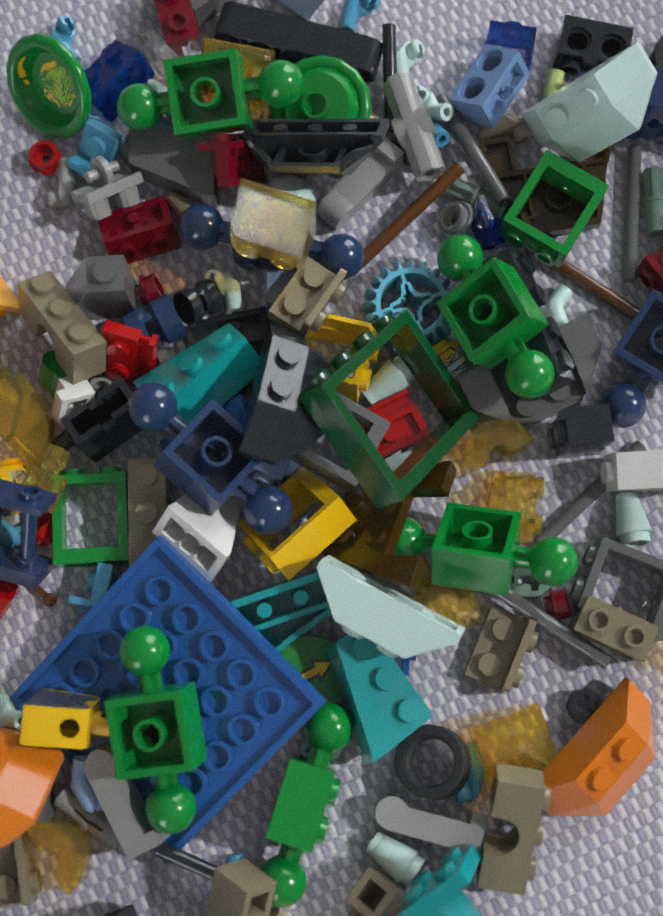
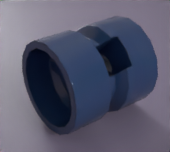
(164, 316)

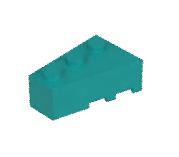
(207, 370)
(285, 608)
(376, 696)

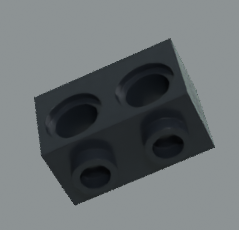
(592, 39)

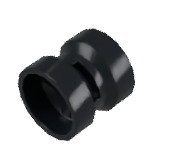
(196, 302)

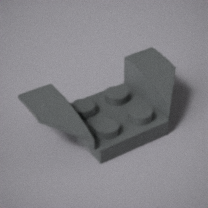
(491, 396)

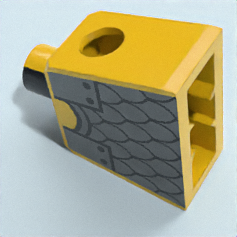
(62, 720)

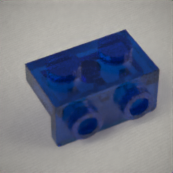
(112, 72)

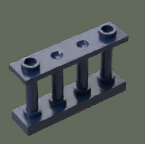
(24, 565)

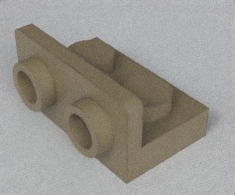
(306, 297)
(614, 629)
(501, 650)
(18, 876)

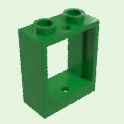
(570, 181)
(91, 556)

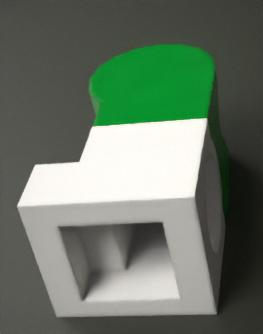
(65, 394)

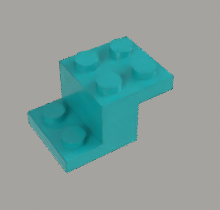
(441, 891)

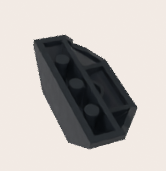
(314, 145)
(276, 417)

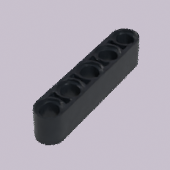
(297, 38)

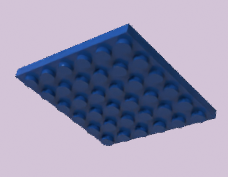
(243, 684)

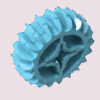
(424, 302)

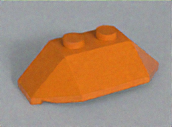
(603, 756)
(24, 783)

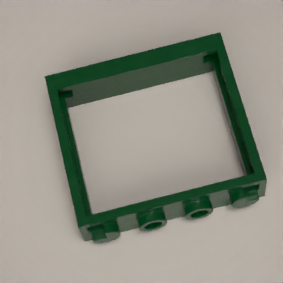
(347, 435)

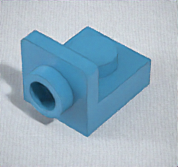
(95, 141)
(98, 584)

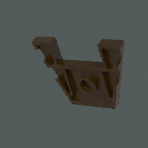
(547, 207)
(375, 534)

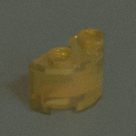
(493, 436)
(518, 493)
(452, 603)
(69, 845)

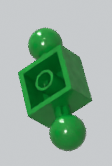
(189, 80)
(494, 315)
(482, 547)
(159, 753)
(302, 802)

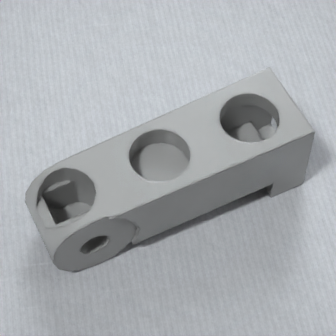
(358, 188)
(121, 804)
(430, 826)

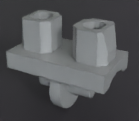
(120, 184)

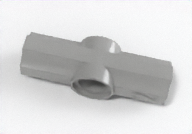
(413, 127)

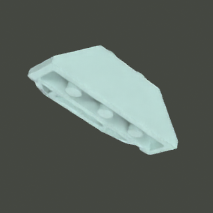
(595, 107)
(382, 614)

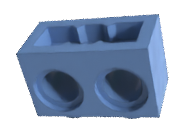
(489, 86)

